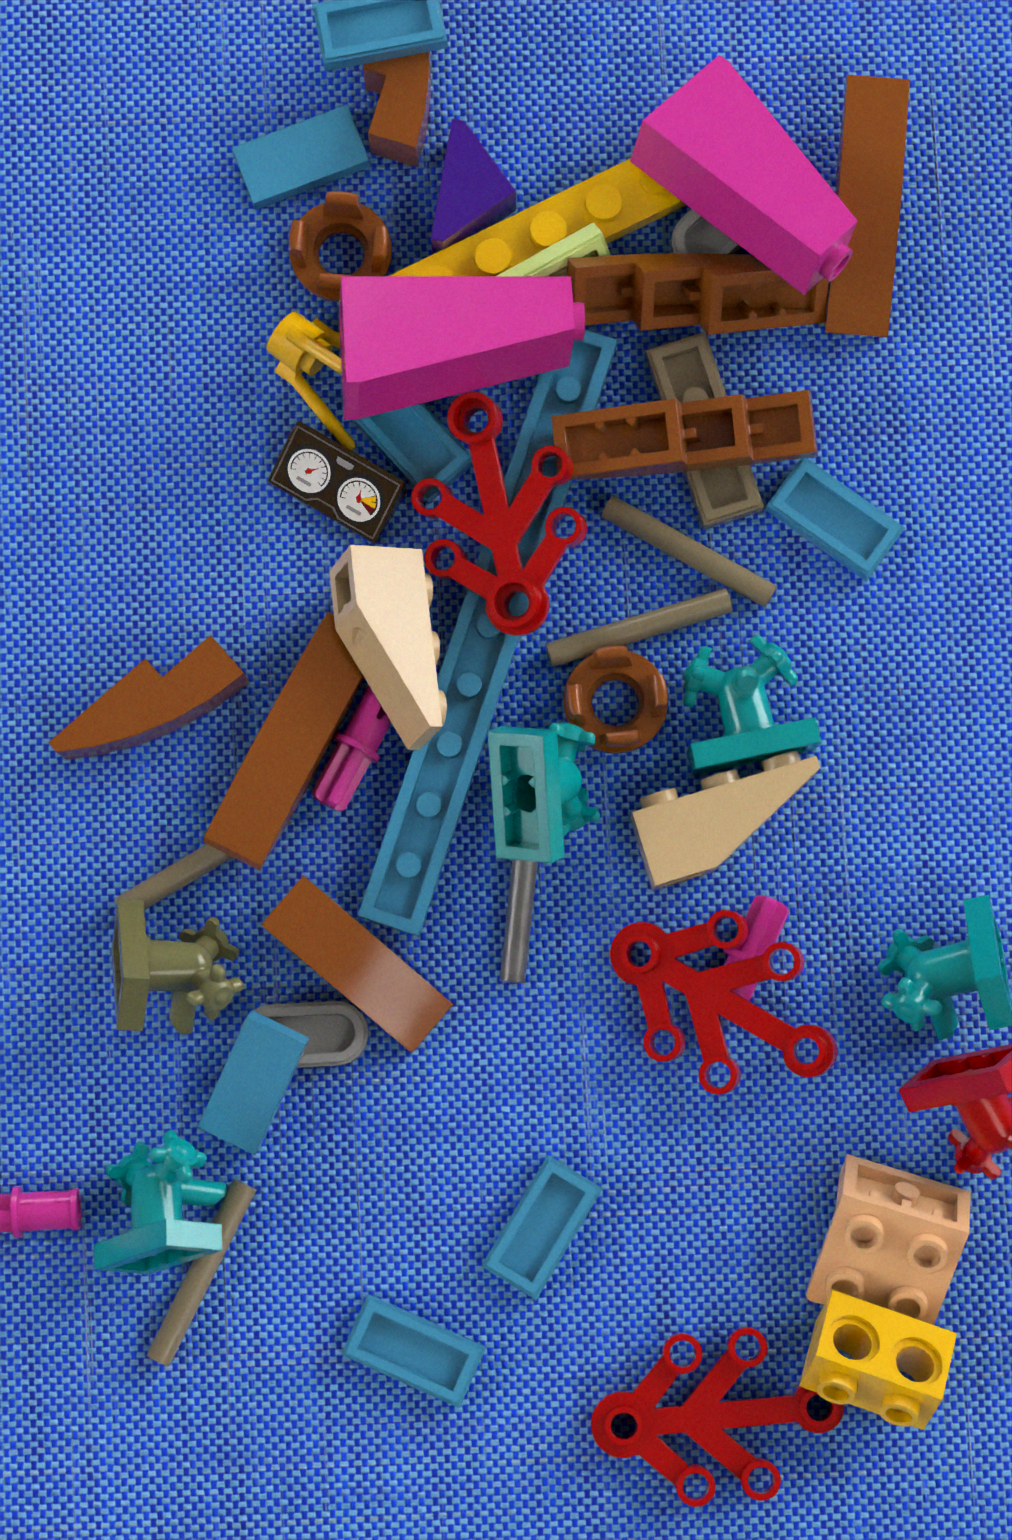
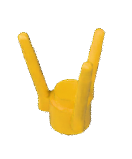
(306, 348)

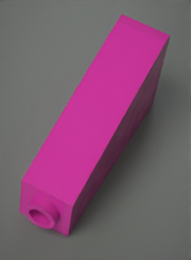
(746, 176)
(449, 336)

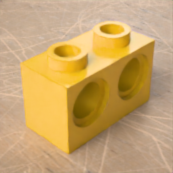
(881, 1347)

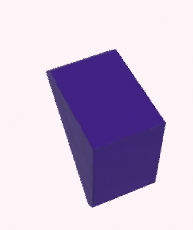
(471, 190)

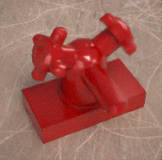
(978, 1089)

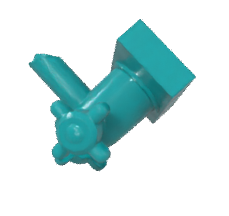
(745, 711)
(537, 790)
(949, 971)
(156, 1196)

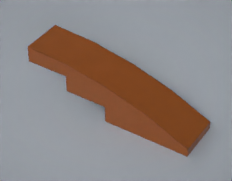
(871, 188)
(691, 289)
(686, 435)
(287, 749)

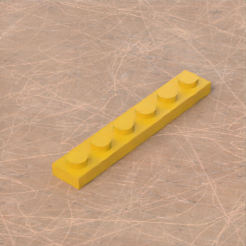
(614, 200)

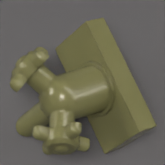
(168, 966)

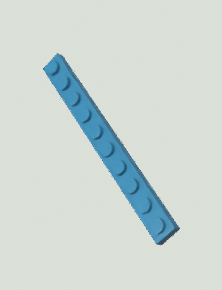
(474, 672)

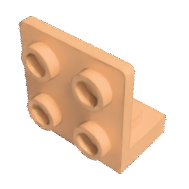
(892, 1239)

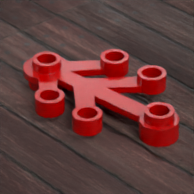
(502, 524)
(711, 996)
(703, 1418)

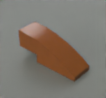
(402, 108)
(151, 705)
(357, 964)

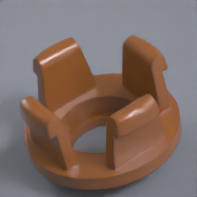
(337, 215)
(617, 664)

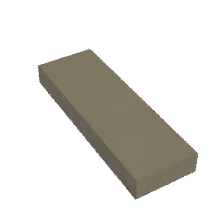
(690, 373)

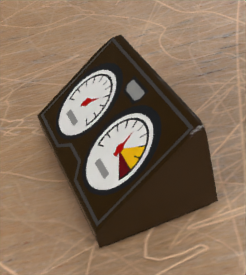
(337, 482)

